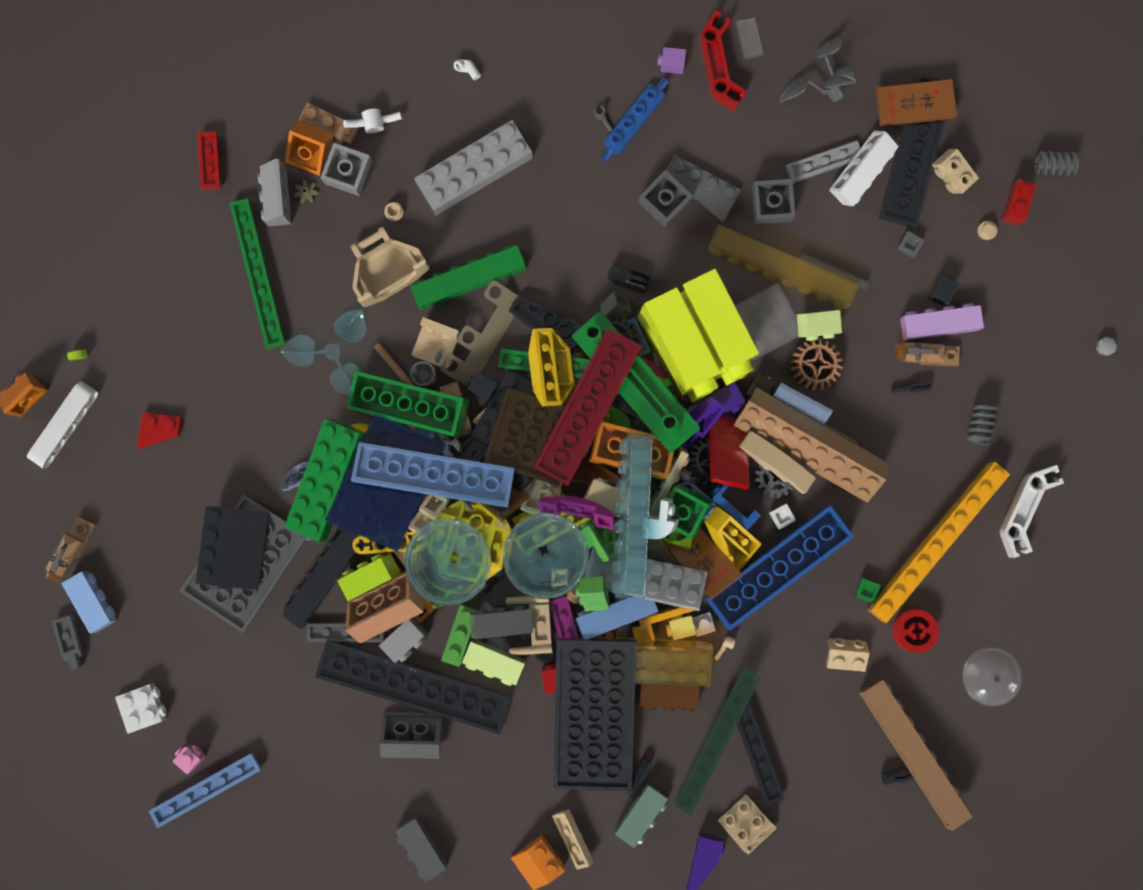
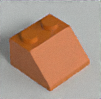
(308, 147)
(21, 395)
(538, 863)

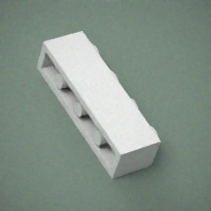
(864, 168)

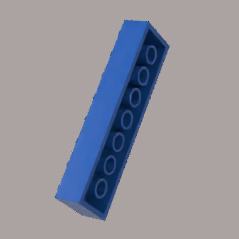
(780, 566)

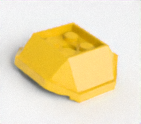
(487, 524)

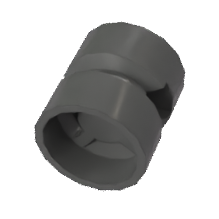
(424, 374)

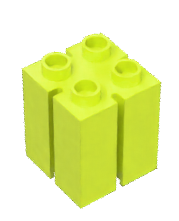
(698, 336)

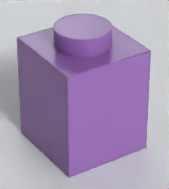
(672, 60)

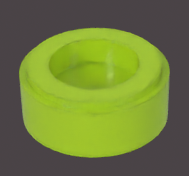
(76, 355)

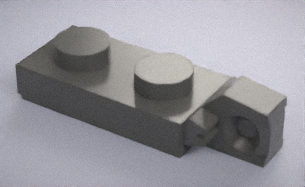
(68, 640)

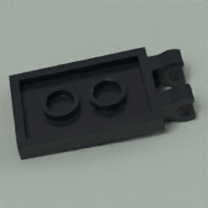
(500, 591)

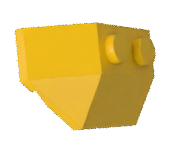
(550, 367)

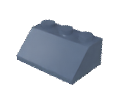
(802, 403)

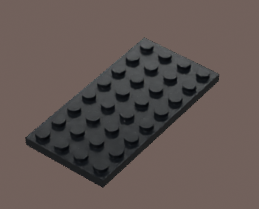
(594, 714)

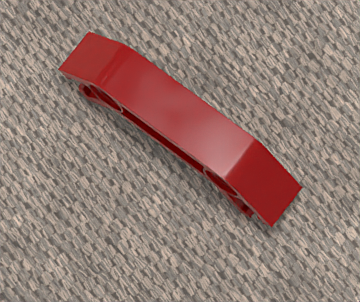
(716, 63)

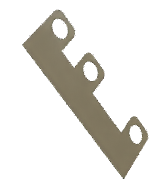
(484, 342)

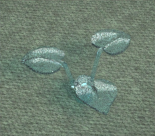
(301, 349)

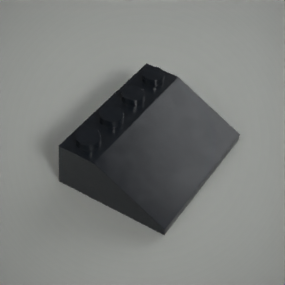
(232, 548)

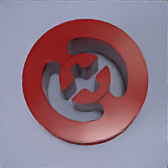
(931, 629)

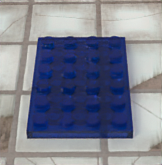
(379, 511)

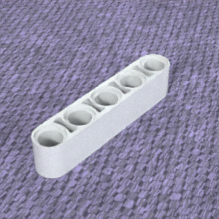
(62, 424)

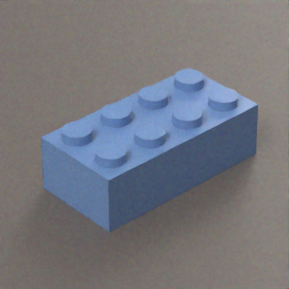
(619, 614)

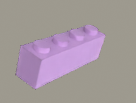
(941, 323)

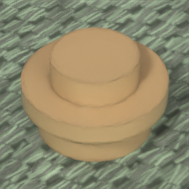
(393, 211)
(987, 230)

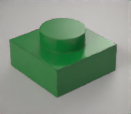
(867, 590)

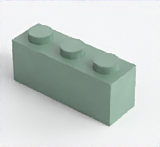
(641, 815)

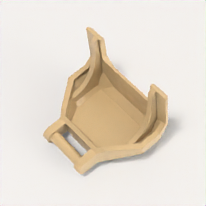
(385, 268)

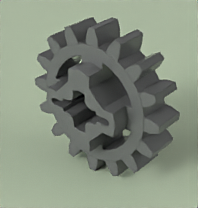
(770, 483)

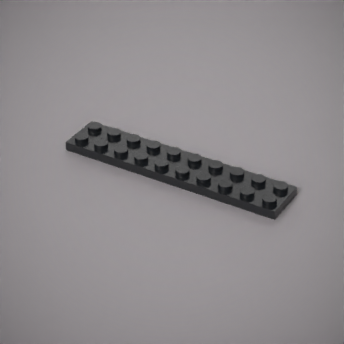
(413, 686)

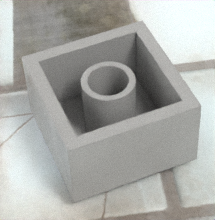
(346, 169)
(403, 639)

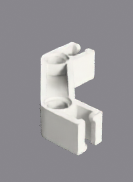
(1023, 509)

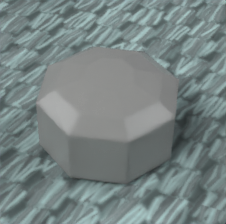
(1106, 346)

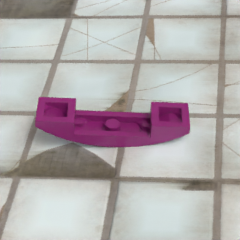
(578, 507)

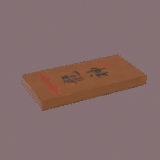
(916, 102)
(707, 557)

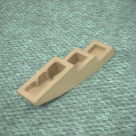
(777, 461)
(429, 511)

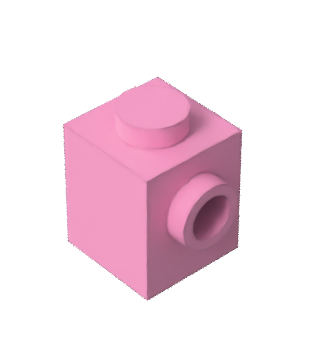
(188, 757)

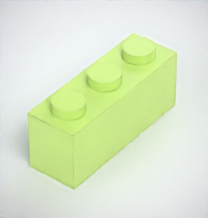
(493, 662)

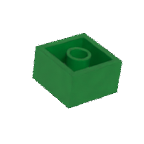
(689, 509)

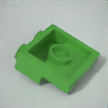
(601, 539)

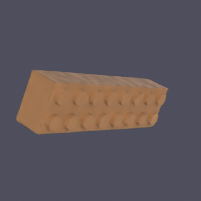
(813, 445)

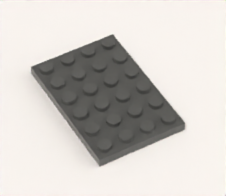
(239, 605)

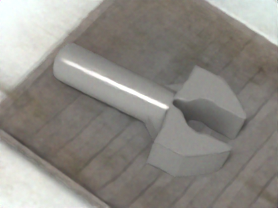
(455, 443)

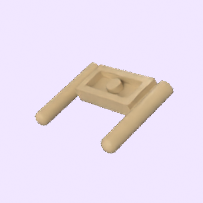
(541, 625)

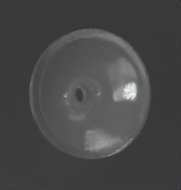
(980, 673)

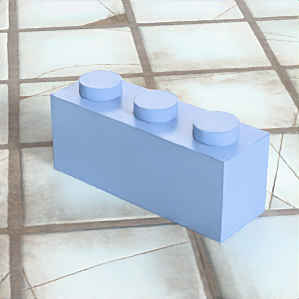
(89, 601)

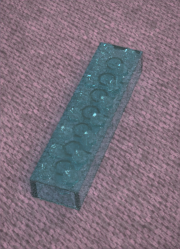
(633, 517)

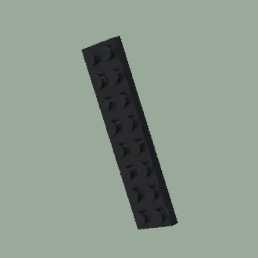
(911, 169)

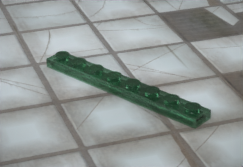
(717, 741)

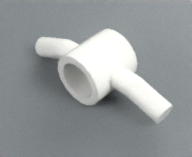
(372, 120)

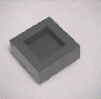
(910, 244)

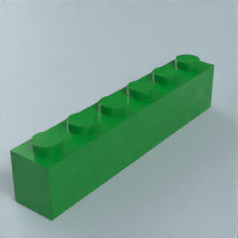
(468, 277)

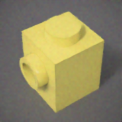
(680, 627)

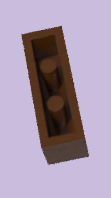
(669, 697)

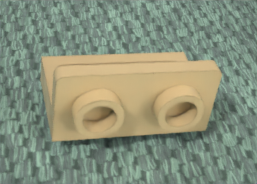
(847, 654)

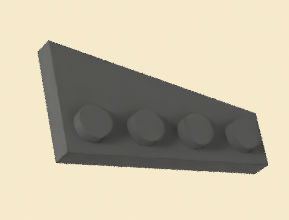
(707, 189)

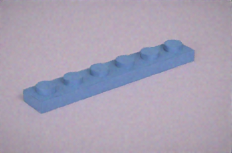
(205, 790)

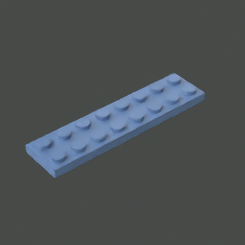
(432, 474)

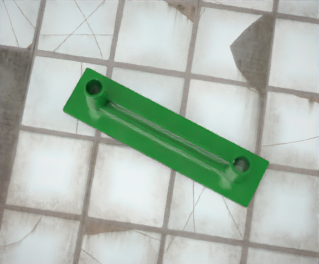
(643, 391)

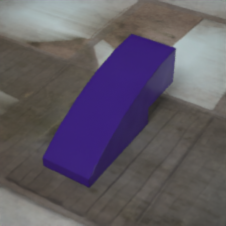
(705, 416)

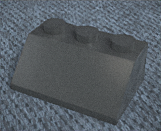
(410, 735)

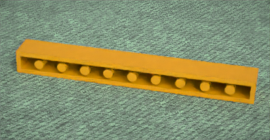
(938, 541)

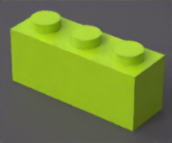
(368, 575)

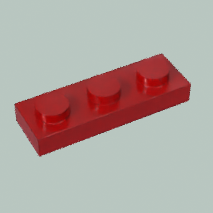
(209, 160)

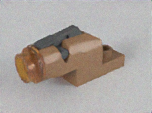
(927, 354)
(69, 549)

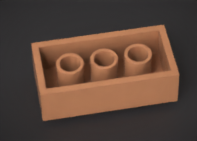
(382, 608)

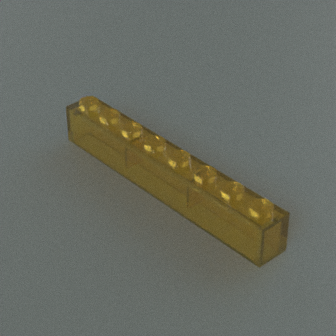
(783, 267)

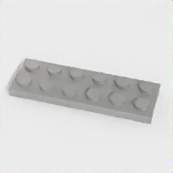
(663, 581)

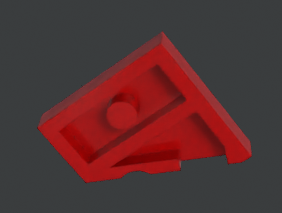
(157, 429)

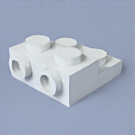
(141, 708)

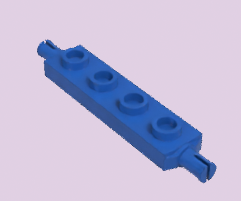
(634, 119)

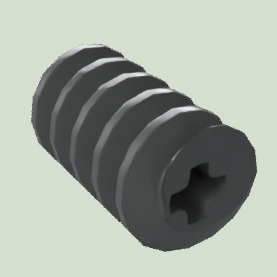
(1056, 161)
(982, 424)

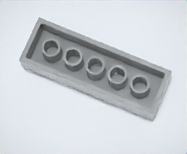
(474, 167)

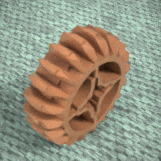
(818, 347)

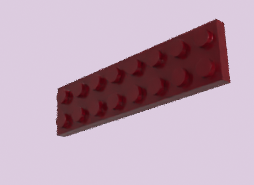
(588, 407)

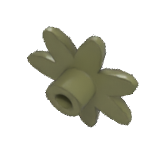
(308, 188)

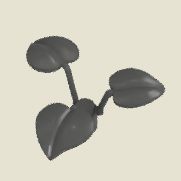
(833, 88)

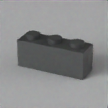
(501, 622)
(420, 848)

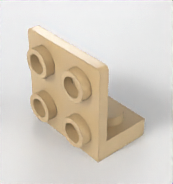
(433, 338)
(746, 824)

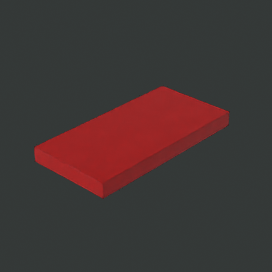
(727, 460)

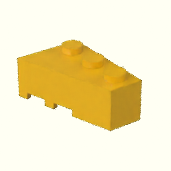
(731, 538)

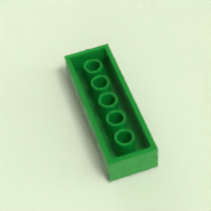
(408, 404)
(323, 478)

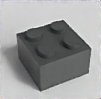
(665, 198)
(773, 201)

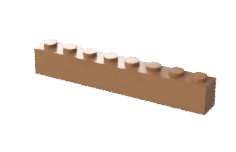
(916, 755)

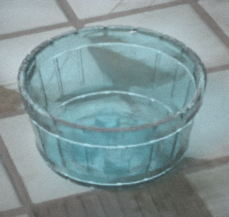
(554, 572)
(436, 575)

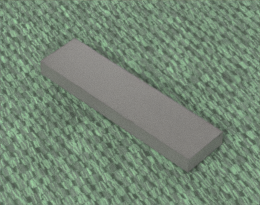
(822, 162)

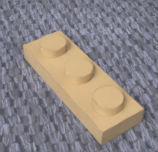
(573, 839)

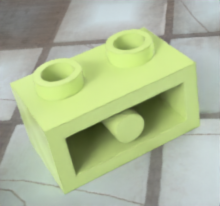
(818, 324)

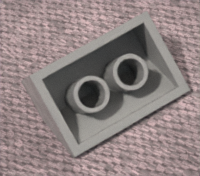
(274, 193)

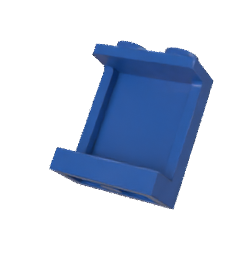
(745, 521)

